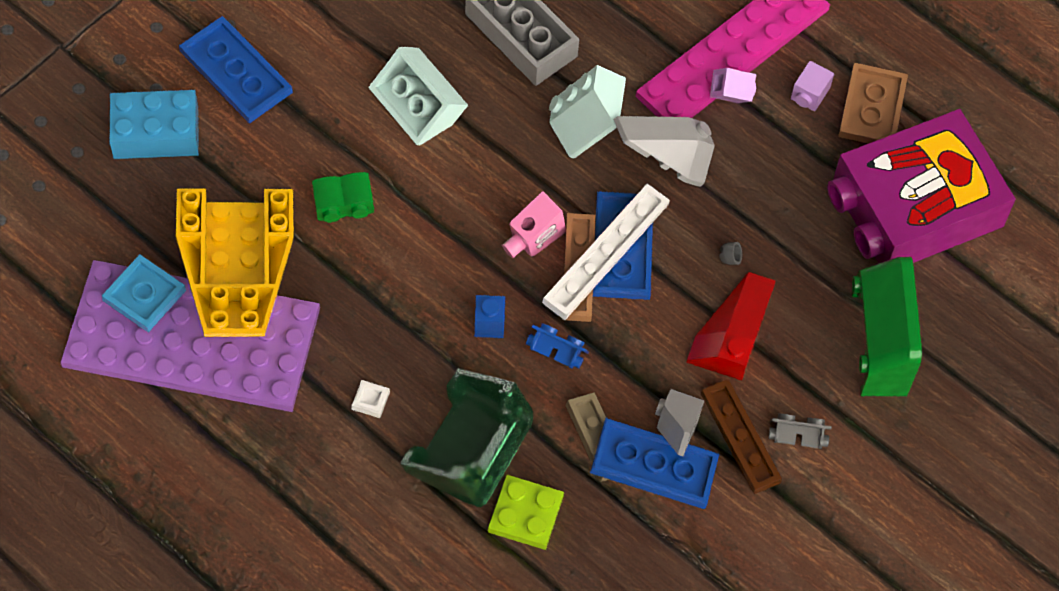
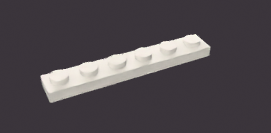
(605, 252)

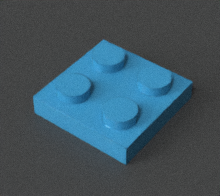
(143, 293)

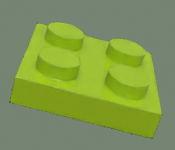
(526, 512)

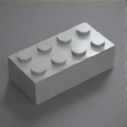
(526, 34)

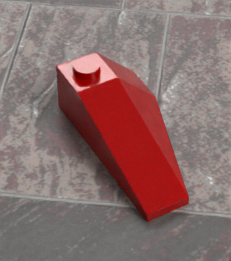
(731, 332)

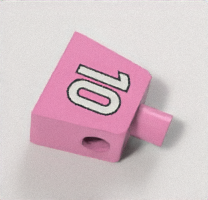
(535, 227)

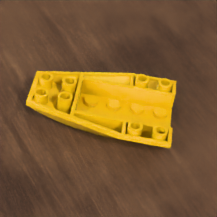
(234, 258)

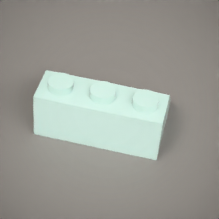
(417, 95)
(587, 109)

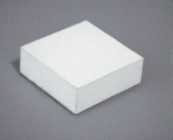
(370, 399)

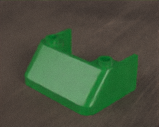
(890, 327)

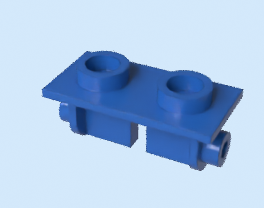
(568, 350)

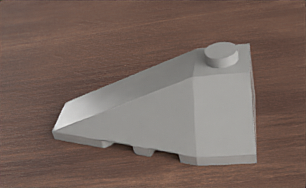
(673, 141)

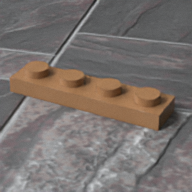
(579, 237)

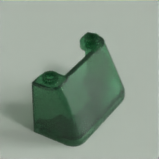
(474, 439)

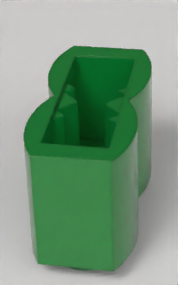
(343, 196)

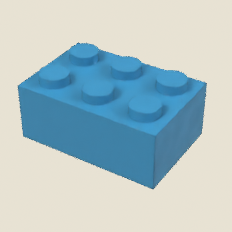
(154, 124)

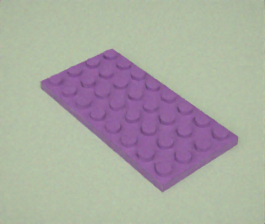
(179, 357)

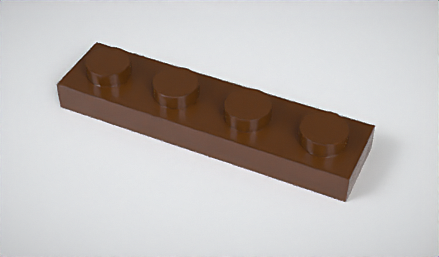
(741, 436)

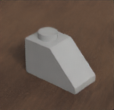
(678, 419)

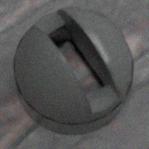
(731, 253)

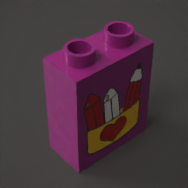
(921, 190)

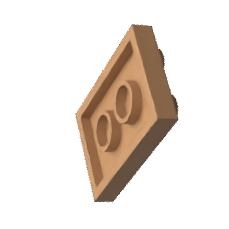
(872, 103)

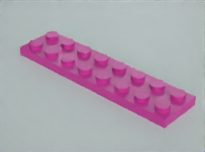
(737, 44)

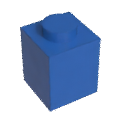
(489, 316)

